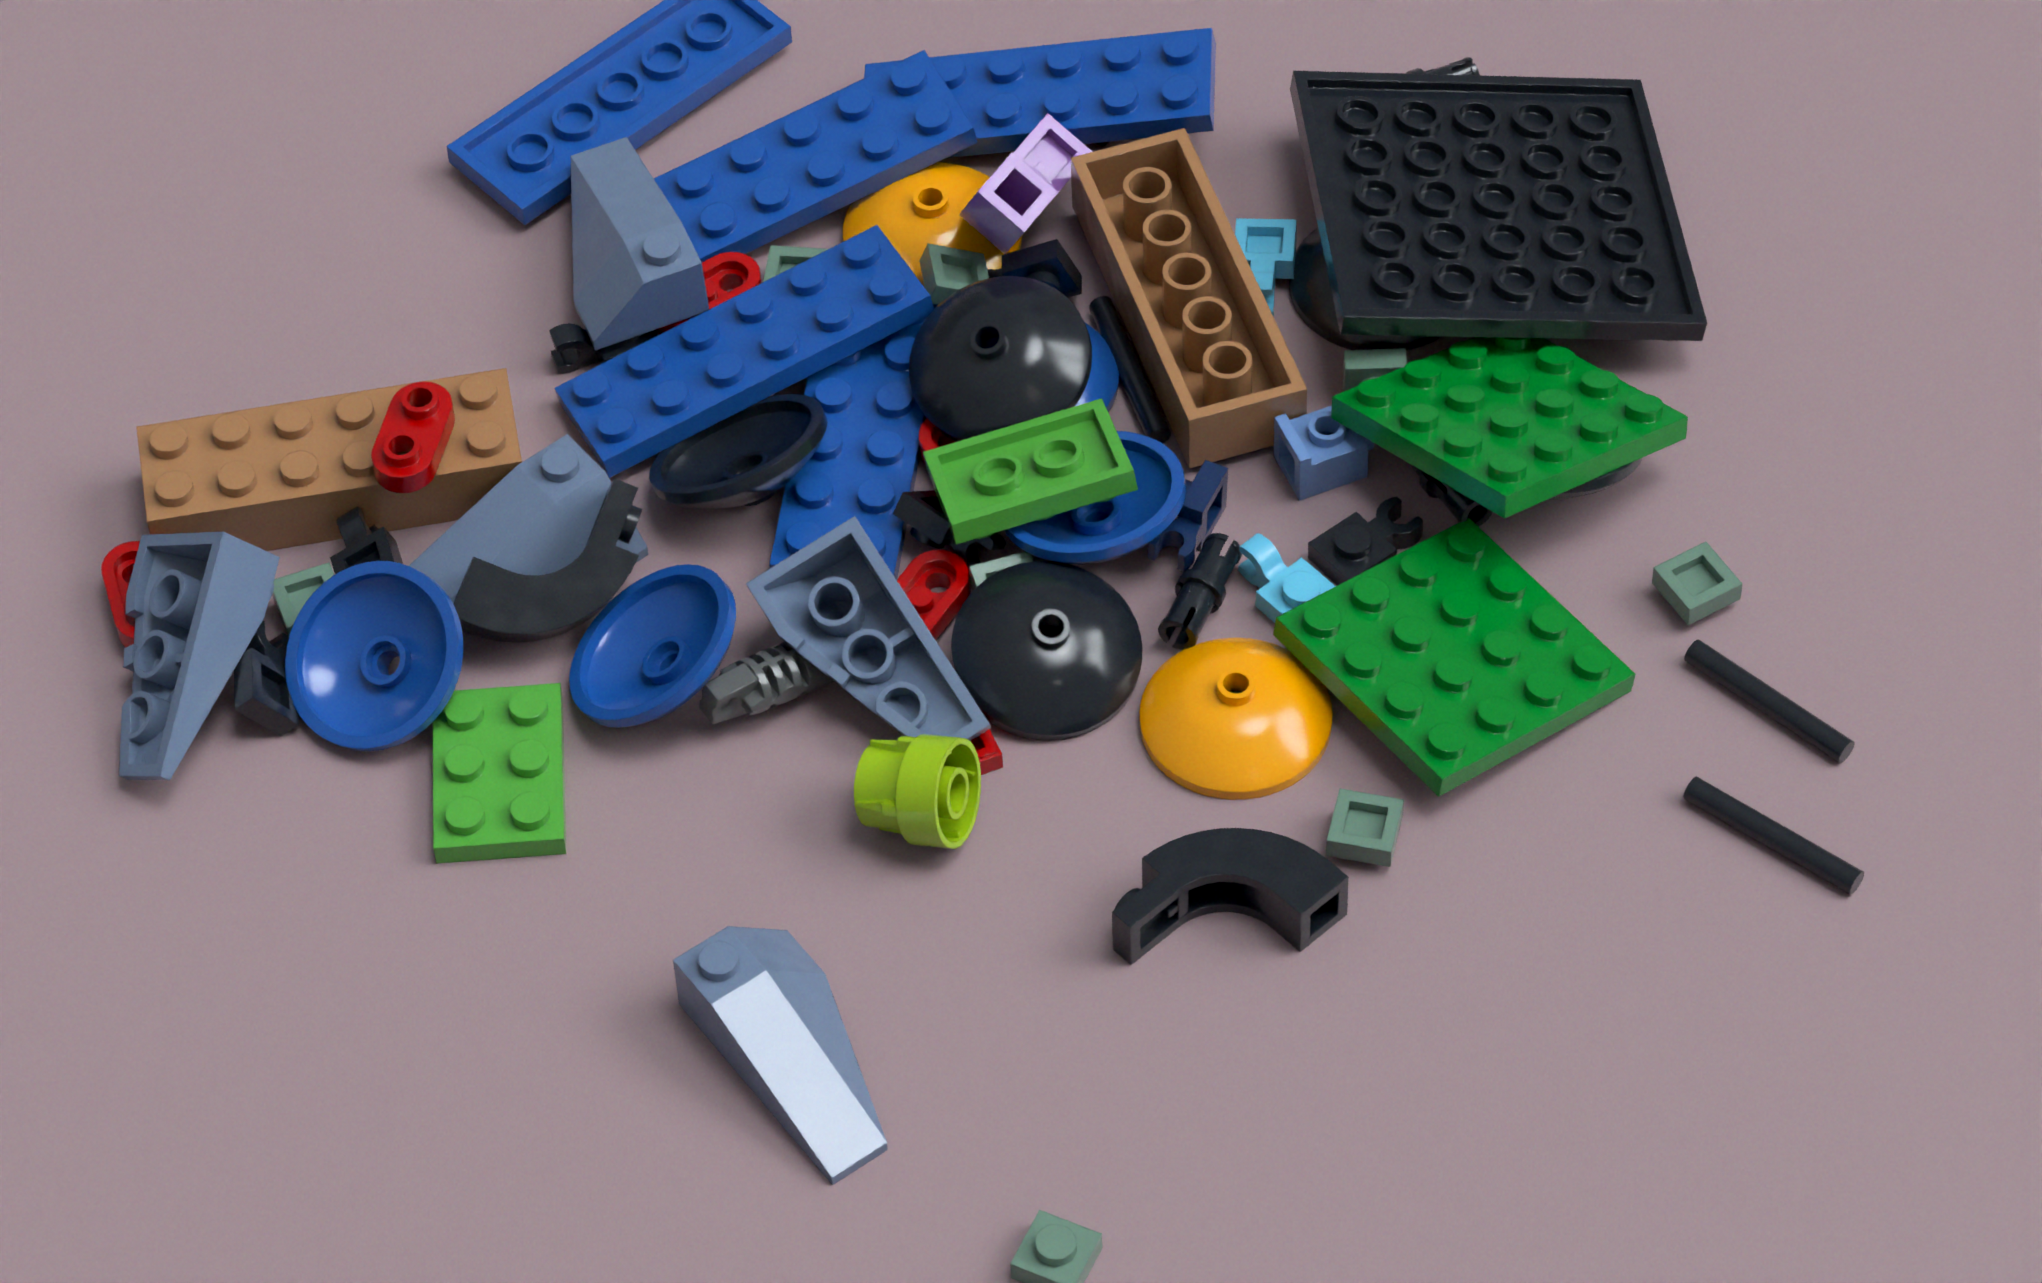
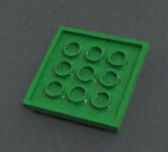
(1509, 420)
(1453, 656)

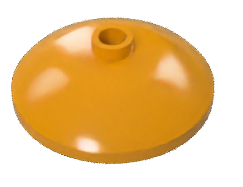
(924, 212)
(1235, 741)

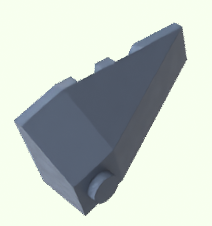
(628, 249)
(528, 520)
(194, 617)
(861, 630)
(785, 1038)

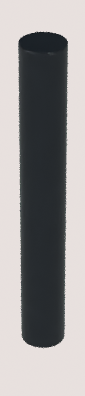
(1130, 369)
(1769, 701)
(1773, 835)

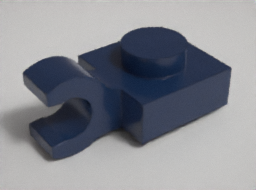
(1198, 516)

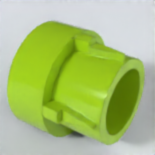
(920, 788)

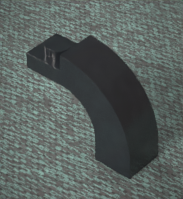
(539, 607)
(1231, 872)

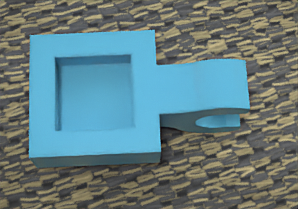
(1268, 250)
(1279, 585)

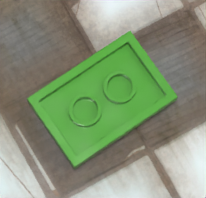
(1030, 471)
(499, 774)

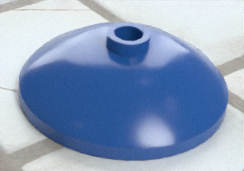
(1118, 525)
(653, 646)
(344, 652)

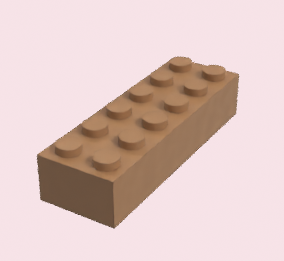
(1186, 296)
(299, 465)

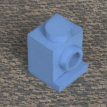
(1319, 452)

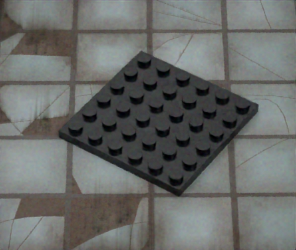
(1494, 207)

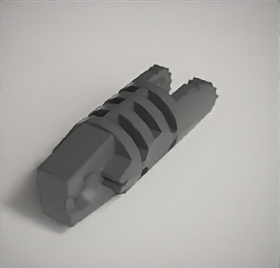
(760, 683)

